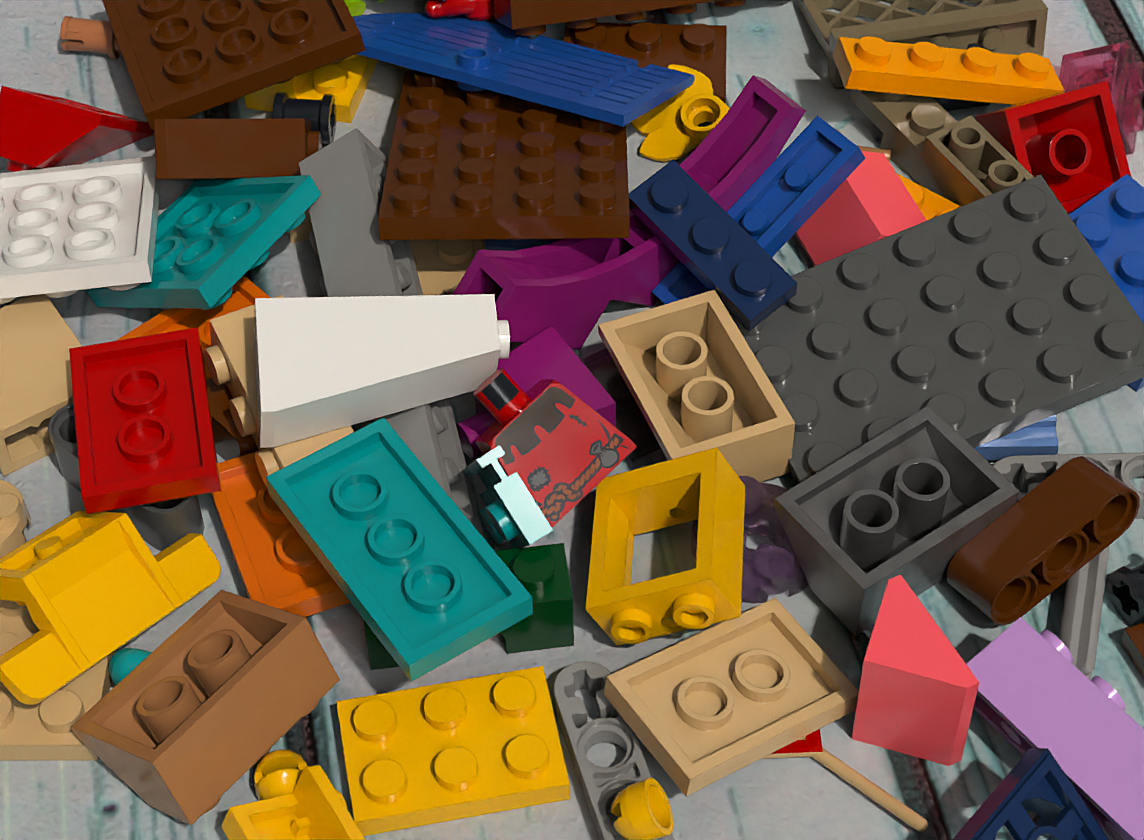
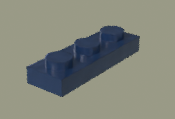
(712, 245)

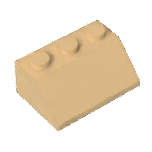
(702, 385)

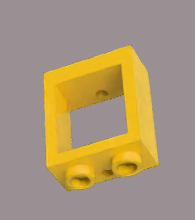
(655, 498)

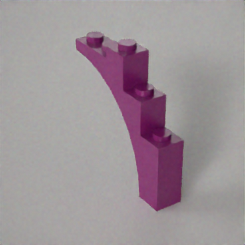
(576, 278)

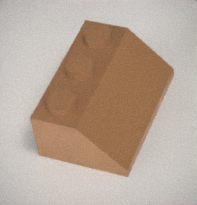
(208, 703)

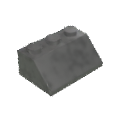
(891, 512)

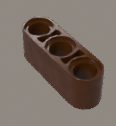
(1042, 540)

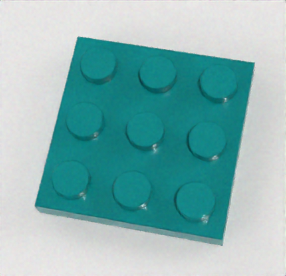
(213, 239)

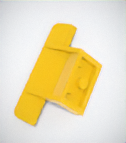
(90, 594)

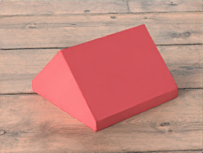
(860, 212)
(913, 683)

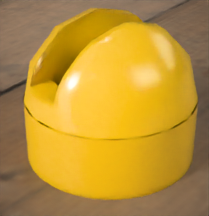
(278, 773)
(643, 811)

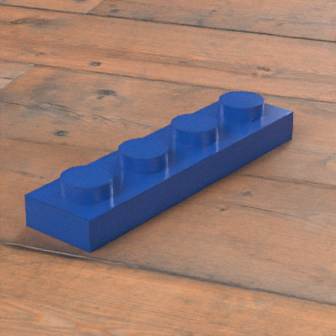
(781, 198)

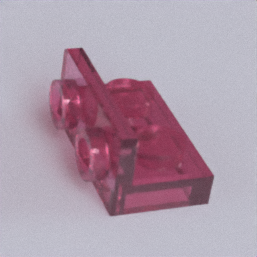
(1125, 80)

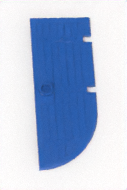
(534, 70)

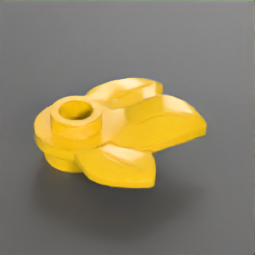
(673, 125)

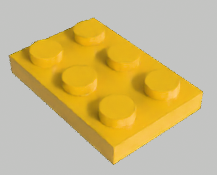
(452, 751)

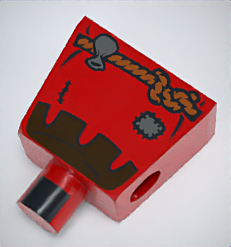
(550, 441)

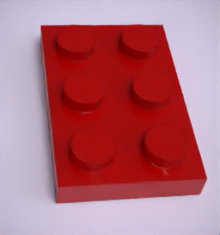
(143, 421)

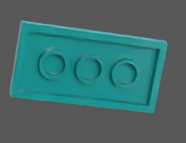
(399, 548)

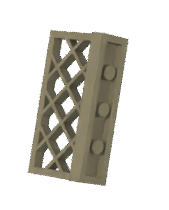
(992, 25)

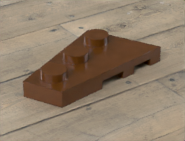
(691, 46)

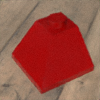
(58, 132)
(1066, 140)

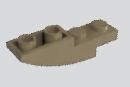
(936, 150)

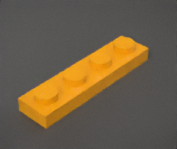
(944, 71)

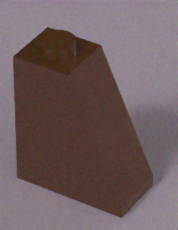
(232, 148)

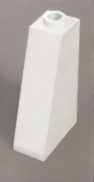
(367, 357)

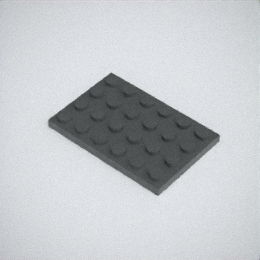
(973, 312)

